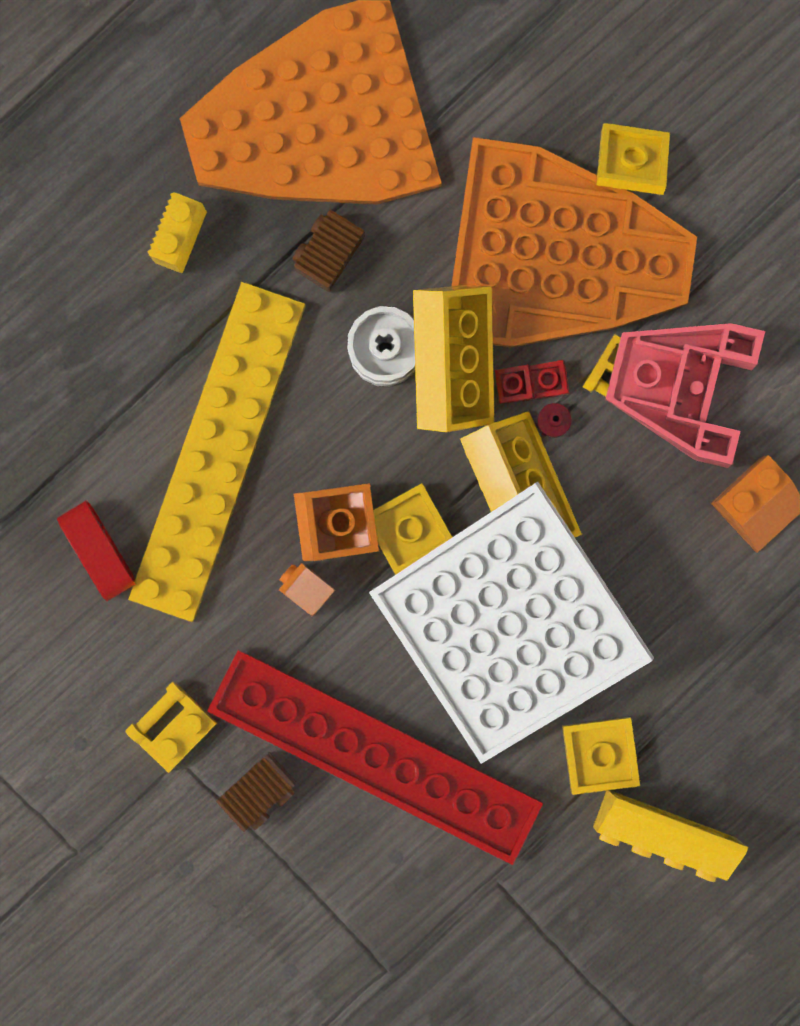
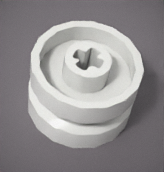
(379, 327)

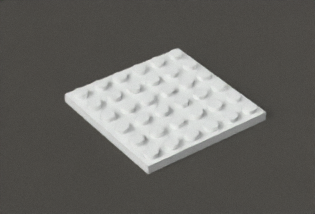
(511, 623)

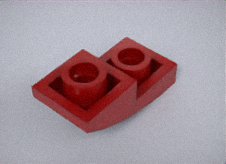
(532, 382)

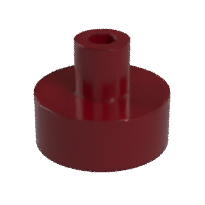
(548, 426)

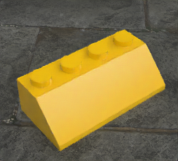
(512, 458)
(669, 836)

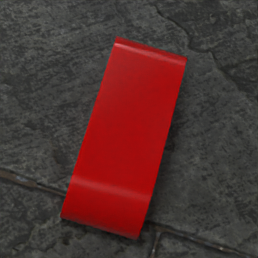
(96, 550)

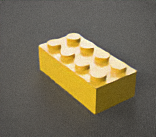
(453, 357)

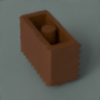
(328, 250)
(257, 792)

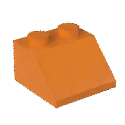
(759, 503)
(336, 522)

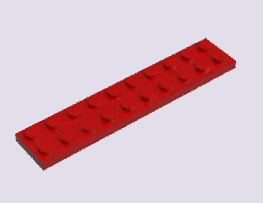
(375, 757)

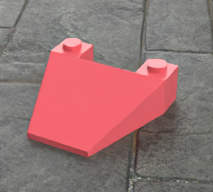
(670, 379)

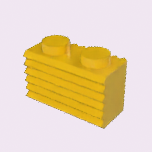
(177, 232)

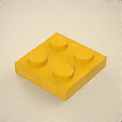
(633, 159)
(409, 528)
(601, 755)

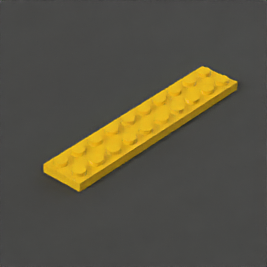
(217, 452)

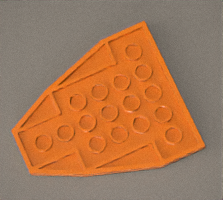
(318, 116)
(562, 248)

